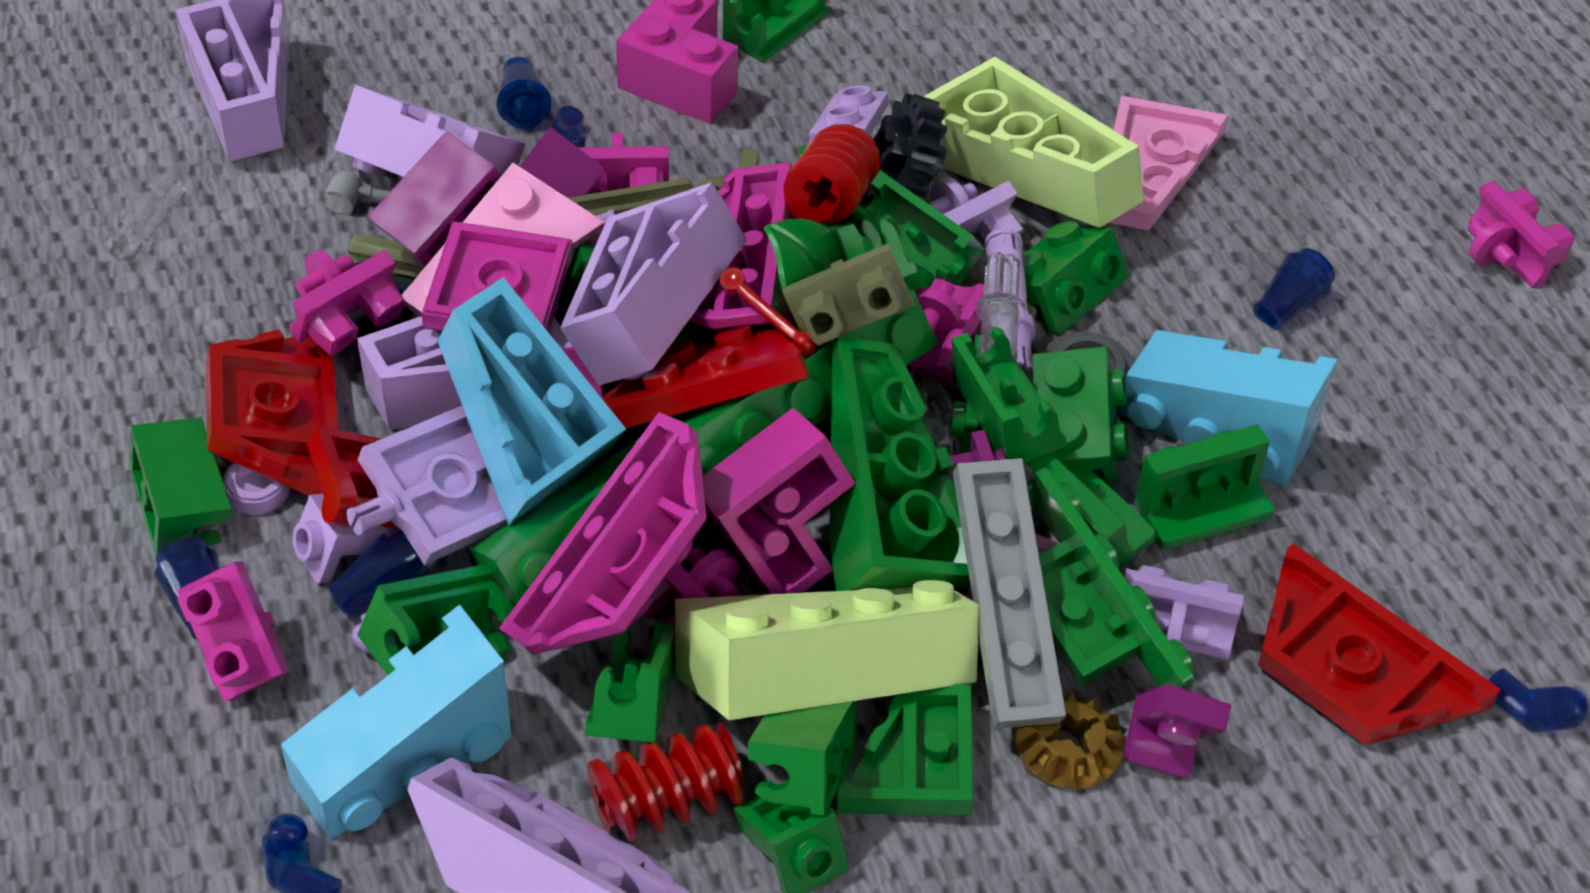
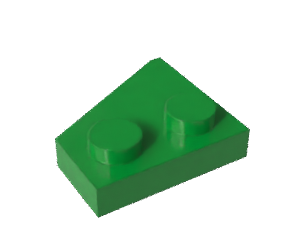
(916, 758)

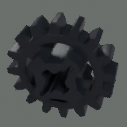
(911, 143)

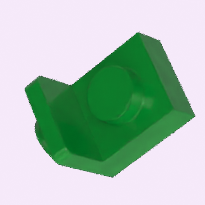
(801, 845)

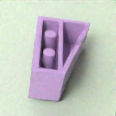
(240, 70)
(396, 134)
(649, 281)
(409, 374)

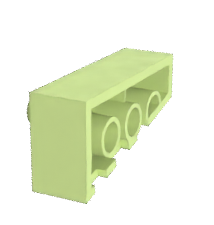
(1040, 143)
(824, 646)

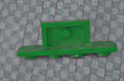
(1090, 604)

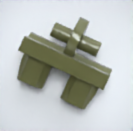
(849, 295)

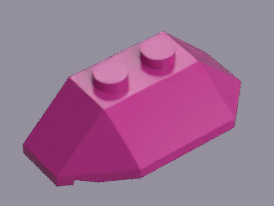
(755, 201)
(619, 546)

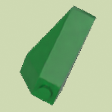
(903, 510)

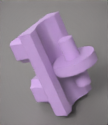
(974, 212)
(1196, 615)

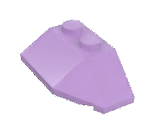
(516, 841)

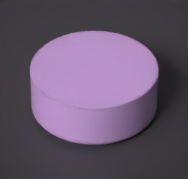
(253, 492)

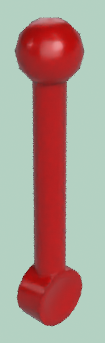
(735, 283)

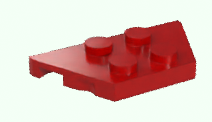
(706, 374)
(266, 404)
(1362, 659)

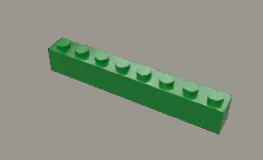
(523, 549)

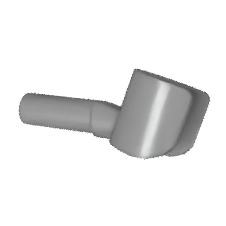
(347, 190)

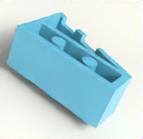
(1201, 388)
(523, 399)
(429, 709)

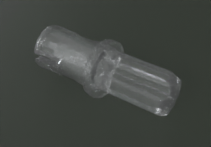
(1000, 301)

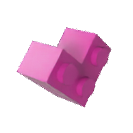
(678, 60)
(766, 496)

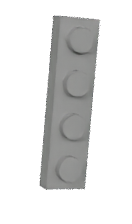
(1010, 594)

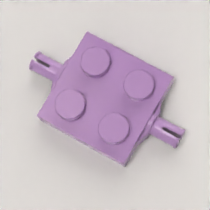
(430, 487)

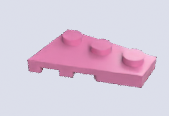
(1171, 148)

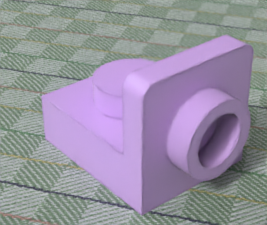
(323, 544)

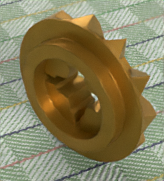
(1064, 762)

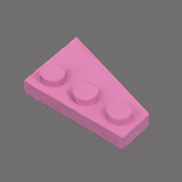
(523, 205)

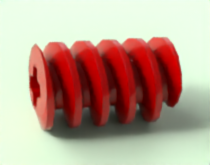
(832, 174)
(666, 780)

